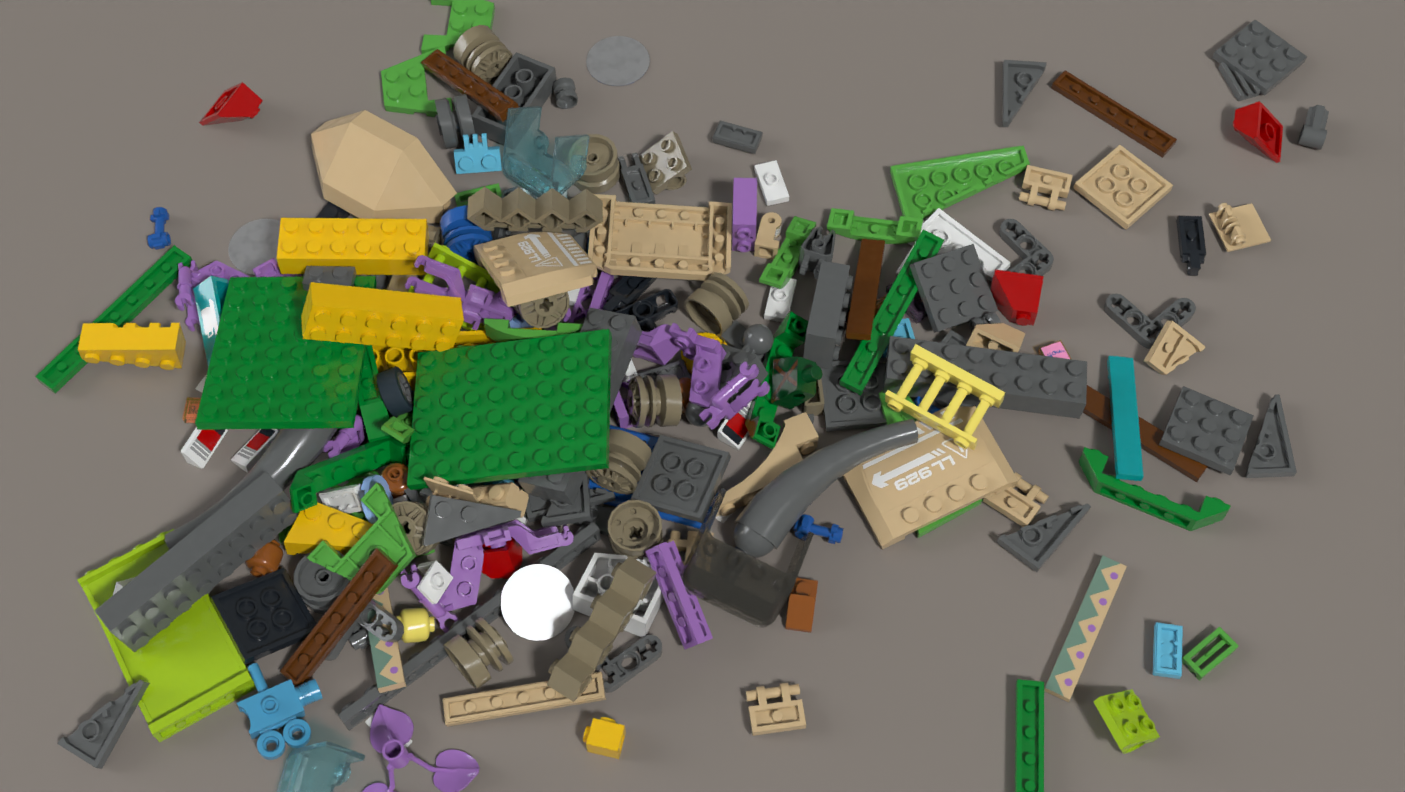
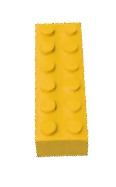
(361, 243)
(381, 317)

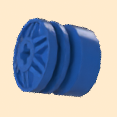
(462, 234)

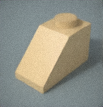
(997, 337)

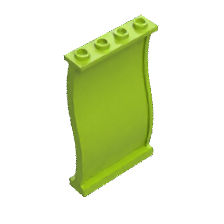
(188, 664)

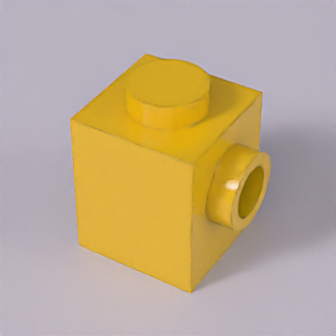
(605, 737)

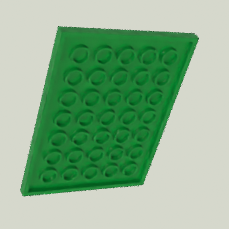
(268, 373)
(512, 409)

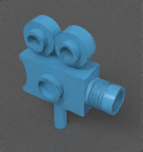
(278, 708)

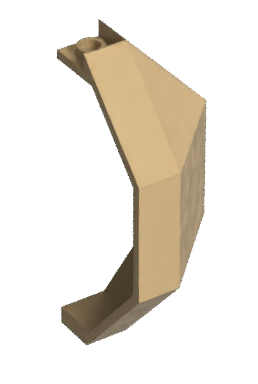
(378, 170)

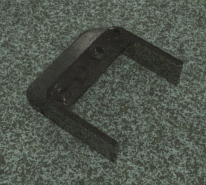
(737, 579)

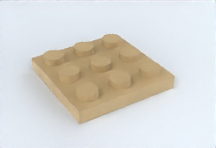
(1123, 187)

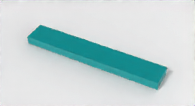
(1125, 418)

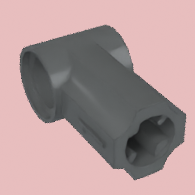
(1313, 131)

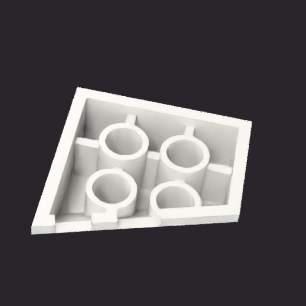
(597, 581)

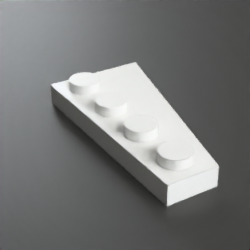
(957, 236)

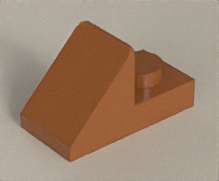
(801, 605)

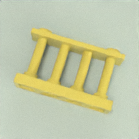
(944, 372)

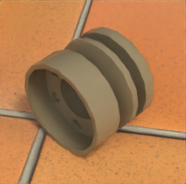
(482, 53)
(716, 304)
(544, 311)
(654, 401)
(626, 459)
(415, 516)
(638, 519)
(479, 652)

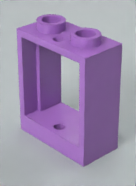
(744, 214)

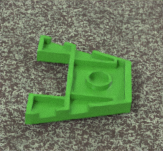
(463, 16)
(407, 87)
(384, 534)

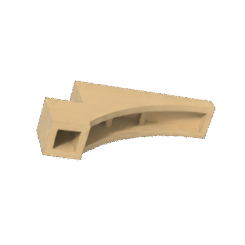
(796, 439)

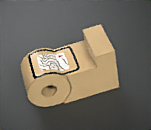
(769, 230)

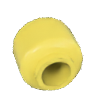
(416, 624)

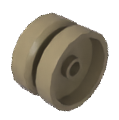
(602, 165)

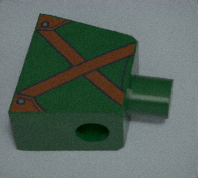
(793, 381)

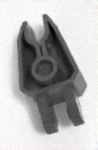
(816, 250)

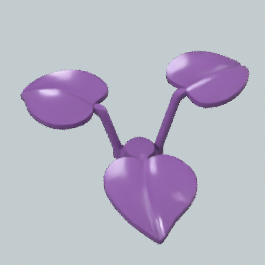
(388, 735)

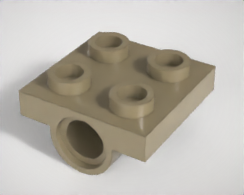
(666, 164)

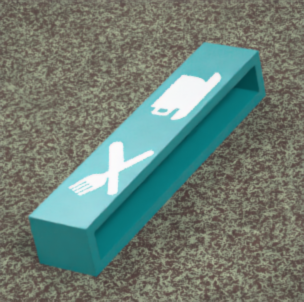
(209, 302)

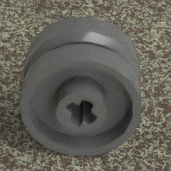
(454, 121)
(318, 585)

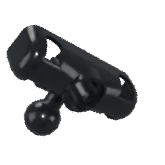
(654, 312)

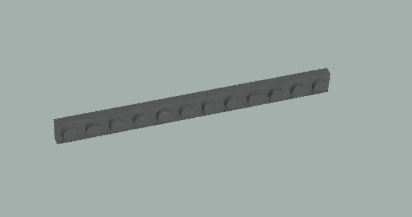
(423, 661)

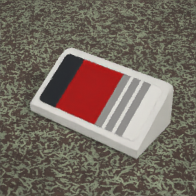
(734, 430)
(201, 446)
(254, 449)

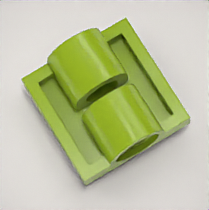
(1126, 720)

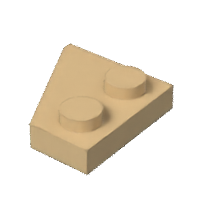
(1172, 348)

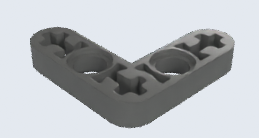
(1029, 257)
(1146, 326)
(375, 628)
(615, 667)

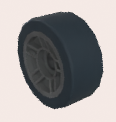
(395, 391)

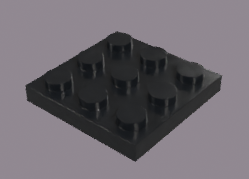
(263, 615)

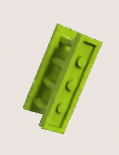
(467, 268)

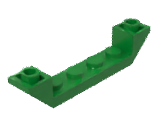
(370, 401)
(761, 412)
(343, 468)
(1159, 506)

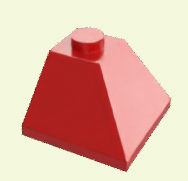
(233, 105)
(1260, 129)
(1017, 295)
(502, 561)

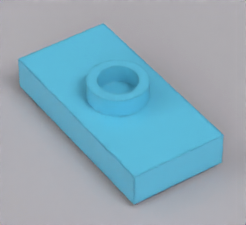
(1167, 650)

